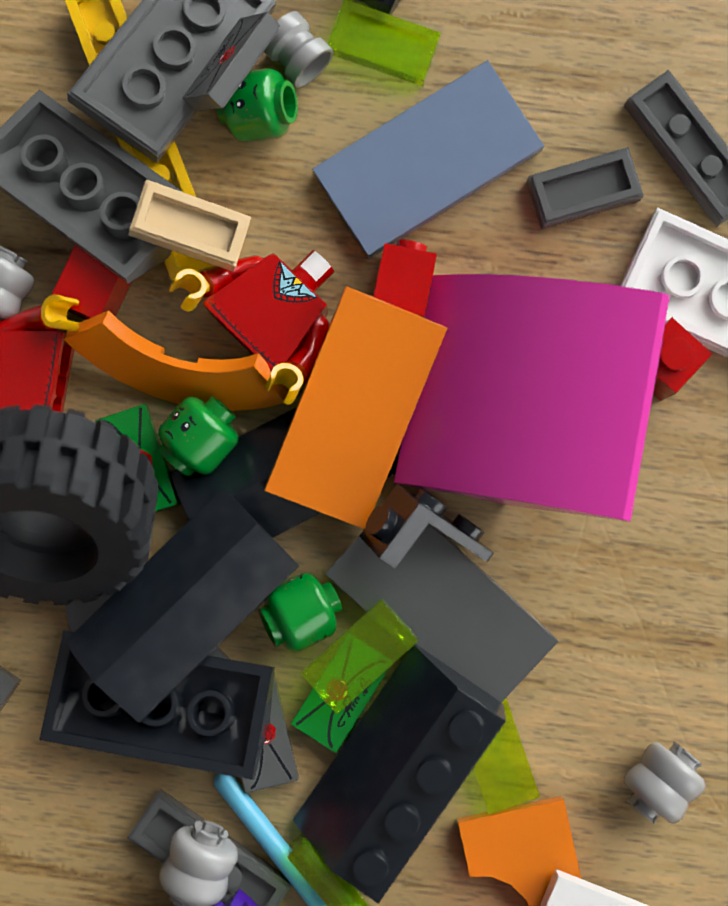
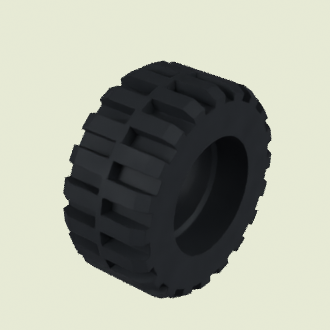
(70, 506)

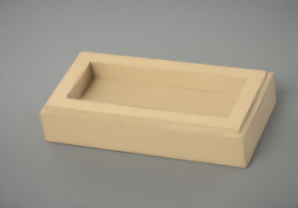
(189, 225)

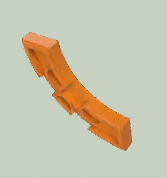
(144, 367)

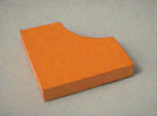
(521, 846)

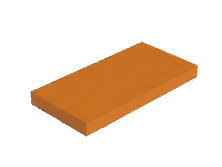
(355, 407)

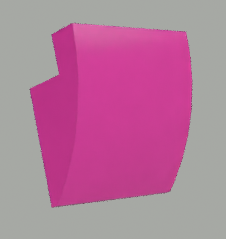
(536, 393)

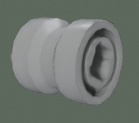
(298, 50)

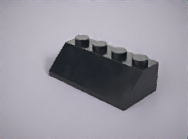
(398, 771)

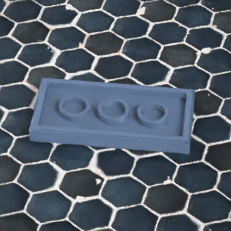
(428, 159)

